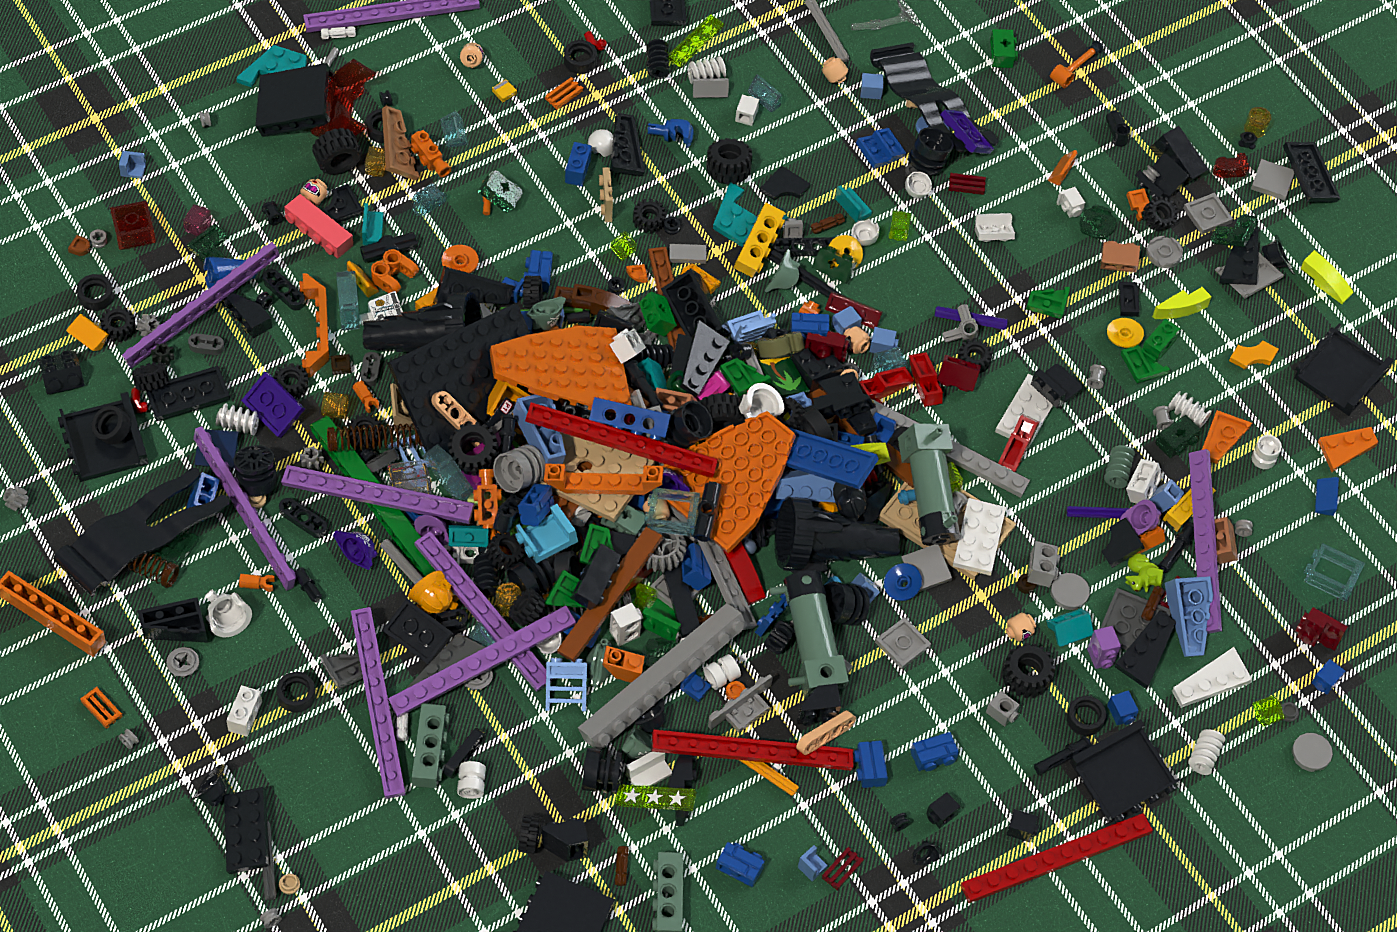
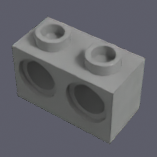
(1043, 564)

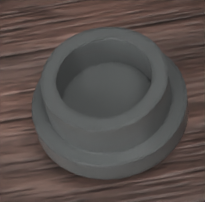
(1290, 711)

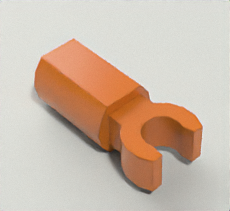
(365, 395)
(256, 582)

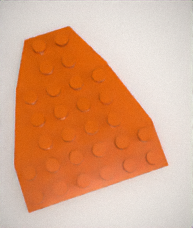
(564, 364)
(747, 468)

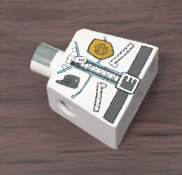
(381, 307)

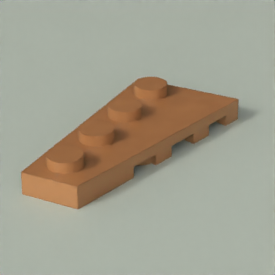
(396, 146)

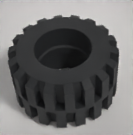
(337, 151)
(729, 160)
(723, 410)
(470, 434)
(1032, 657)

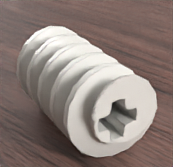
(706, 68)
(1186, 407)
(237, 420)
(1206, 751)

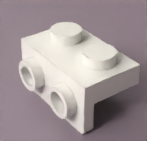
(994, 227)

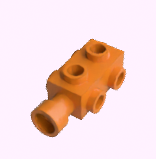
(429, 153)
(486, 504)

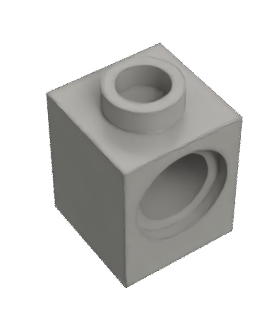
(1002, 700)

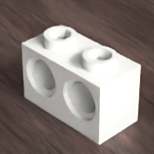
(627, 345)
(1144, 481)
(625, 624)
(244, 711)

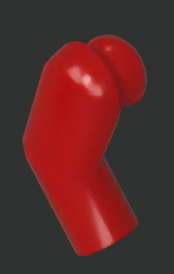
(599, 44)
(135, 400)

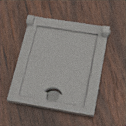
(1266, 275)

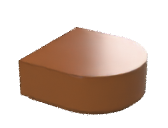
(80, 246)

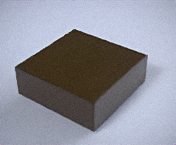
(340, 364)

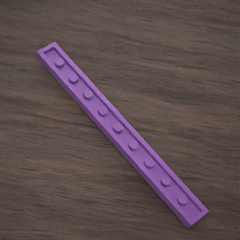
(384, 12)
(201, 304)
(378, 494)
(247, 512)
(1205, 530)
(479, 606)
(481, 661)
(378, 703)

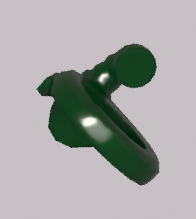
(675, 386)

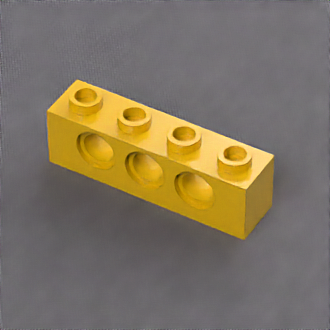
(746, 262)

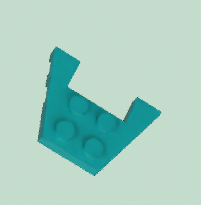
(273, 60)
(734, 220)

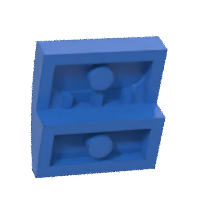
(881, 148)

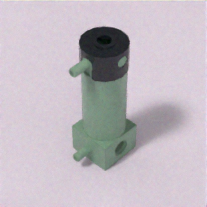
(926, 451)
(813, 632)

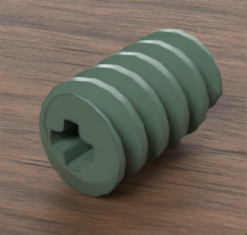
(1119, 466)

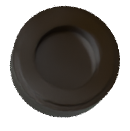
(1024, 586)

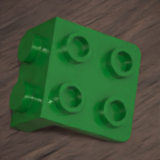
(661, 620)

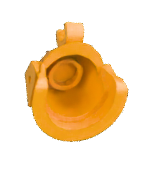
(433, 594)

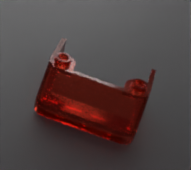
(343, 89)

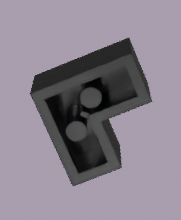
(815, 370)

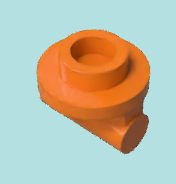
(810, 307)

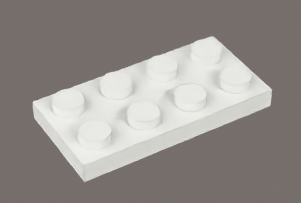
(1026, 402)
(979, 536)

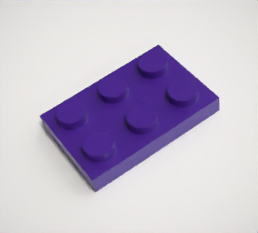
(966, 132)
(273, 404)

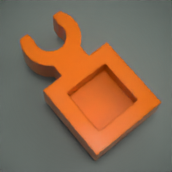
(1138, 200)

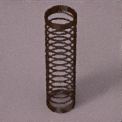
(332, 436)
(165, 572)

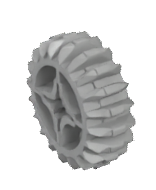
(672, 552)

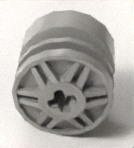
(519, 468)

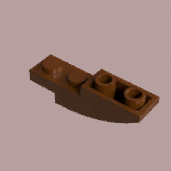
(589, 298)

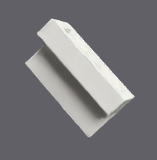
(648, 769)

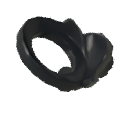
(932, 854)

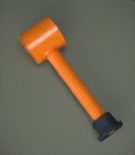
(1064, 75)

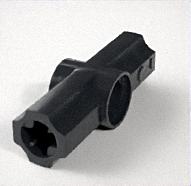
(376, 250)
(706, 521)

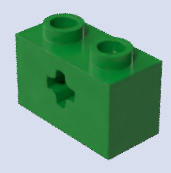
(1003, 48)
(657, 314)
(1161, 339)

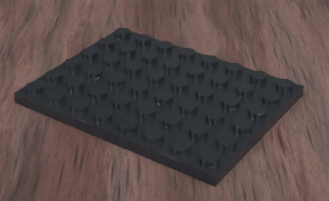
(458, 366)

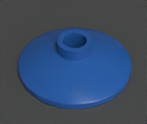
(897, 576)

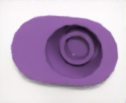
(1142, 516)
(436, 525)

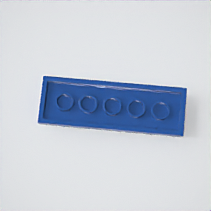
(830, 459)

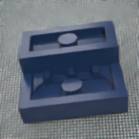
(226, 442)

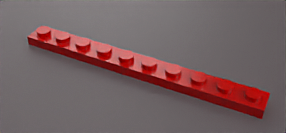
(621, 440)
(750, 750)
(1056, 858)

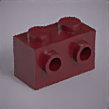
(958, 373)

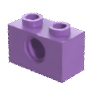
(1104, 647)

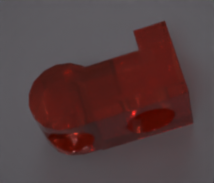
(1231, 166)

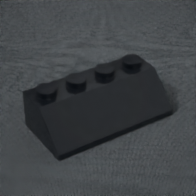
(693, 302)

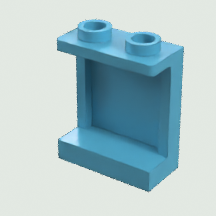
(549, 537)

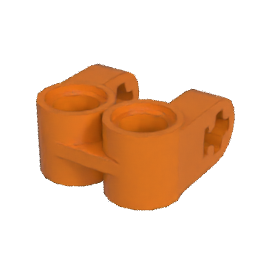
(392, 264)

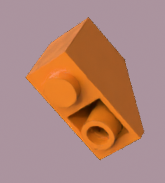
(623, 664)

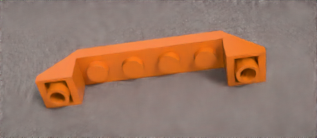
(316, 359)
(603, 483)

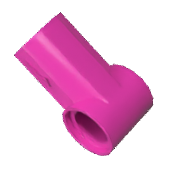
(715, 384)

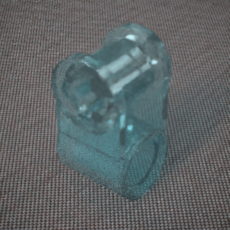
(428, 199)
(888, 360)

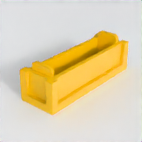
(1181, 511)

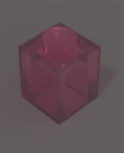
(197, 220)

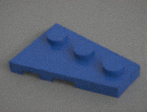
(775, 611)

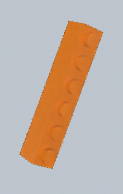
(51, 614)

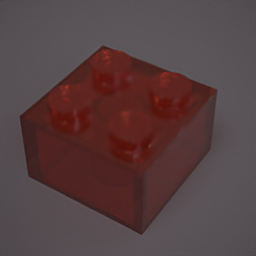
(133, 225)

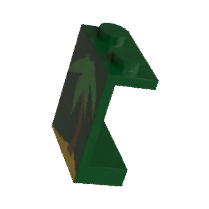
(784, 376)

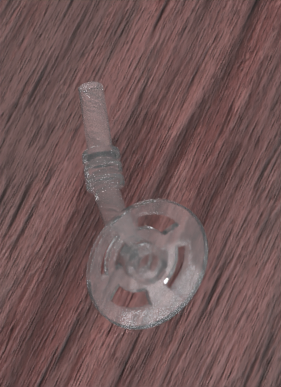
(905, 15)

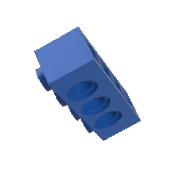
(661, 420)

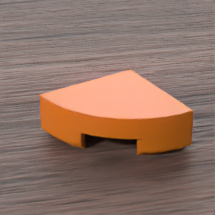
(637, 273)

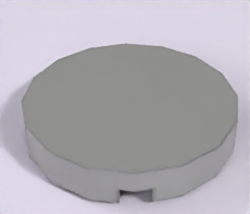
(1164, 252)
(1070, 591)
(1312, 752)

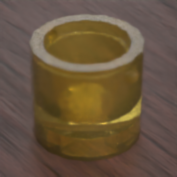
(1257, 121)
(334, 405)
(505, 596)

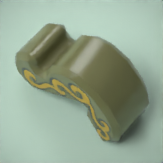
(780, 345)

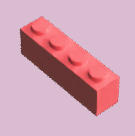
(318, 226)

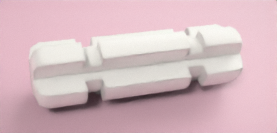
(339, 32)
(402, 727)

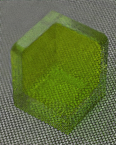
(623, 245)
(644, 597)
(1268, 710)

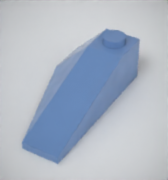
(1189, 606)

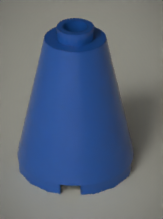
(218, 268)

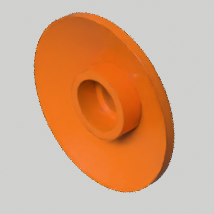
(460, 254)

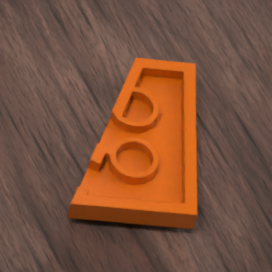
(1224, 434)
(1345, 446)

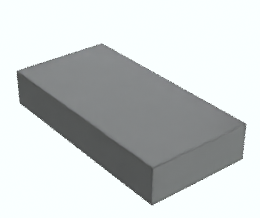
(710, 87)
(687, 253)

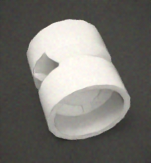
(1266, 452)
(720, 672)
(472, 777)

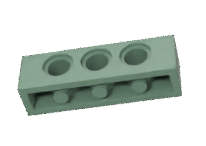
(430, 716)
(672, 864)

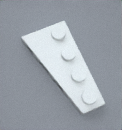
(1215, 678)

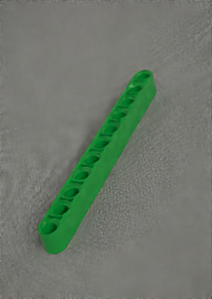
(391, 519)

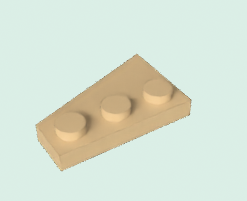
(606, 194)

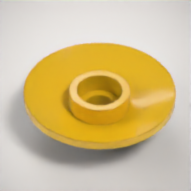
(847, 242)
(1125, 332)

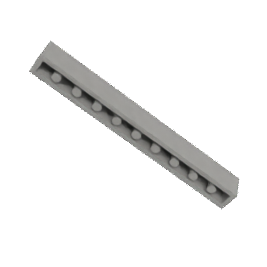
(662, 677)

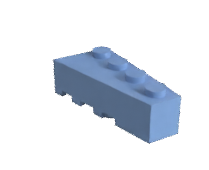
(545, 440)
(804, 486)

